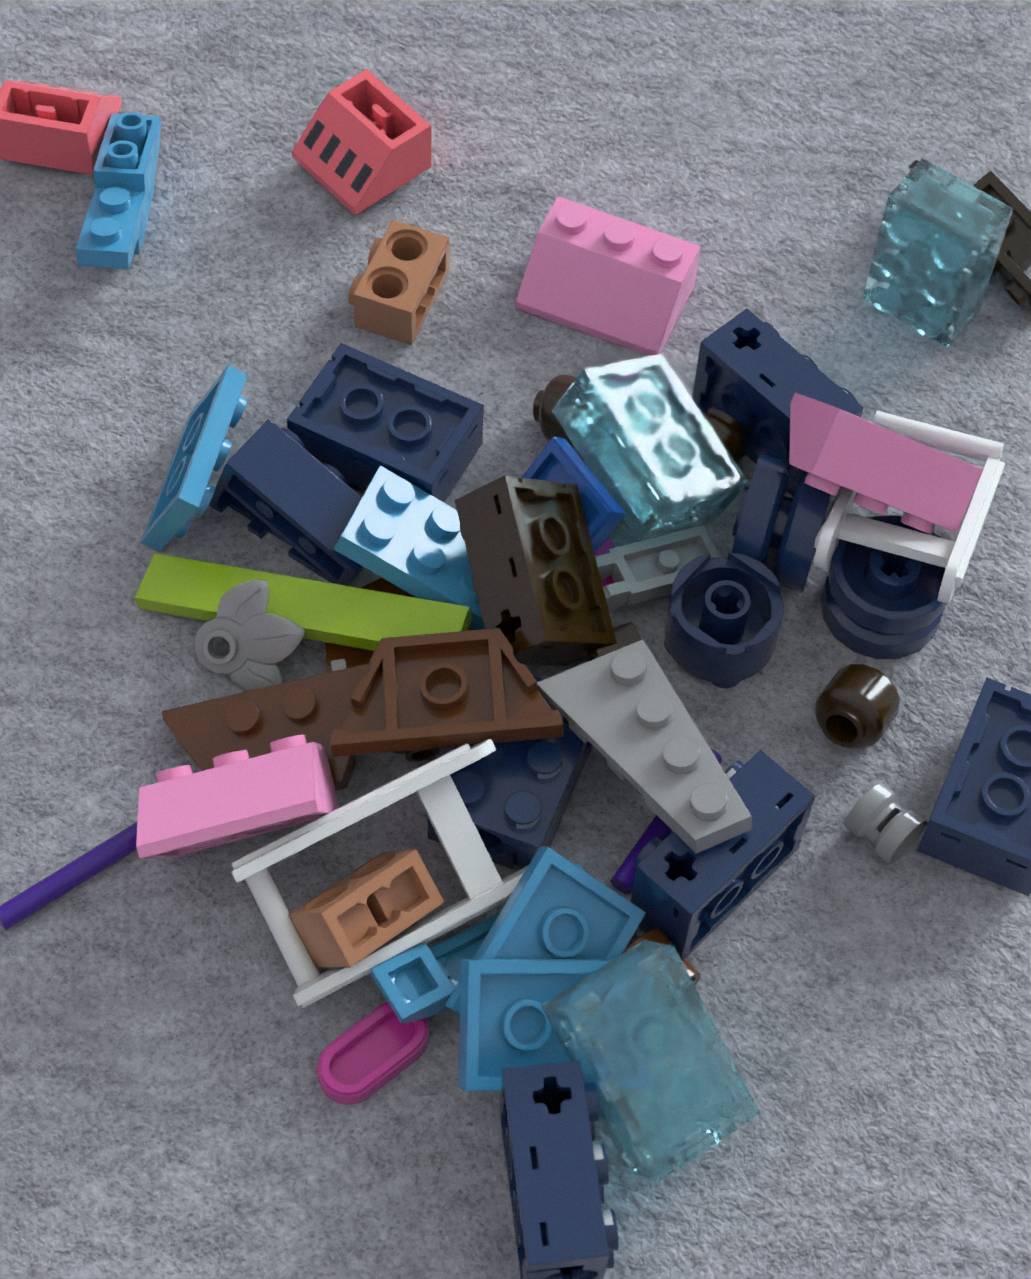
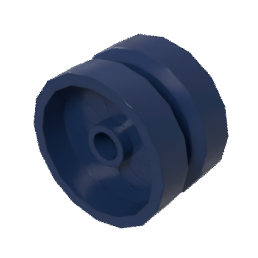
(777, 521)
(881, 600)

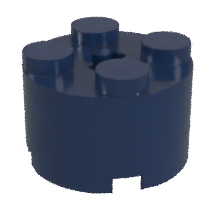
(723, 618)

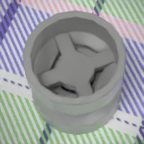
(885, 823)

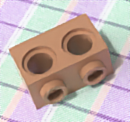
(400, 281)
(366, 908)

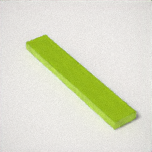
(322, 609)

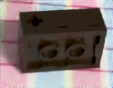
(536, 569)

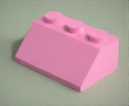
(608, 277)
(879, 466)
(234, 799)

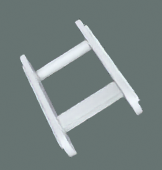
(912, 544)
(456, 834)

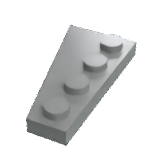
(650, 739)

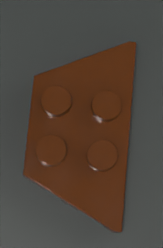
(444, 694)
(268, 714)

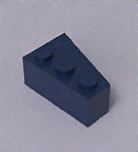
(292, 498)

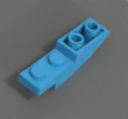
(122, 192)

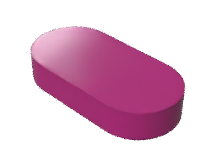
(370, 1055)

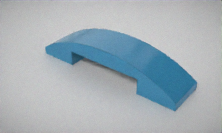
(423, 977)

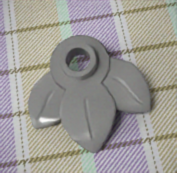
(254, 637)

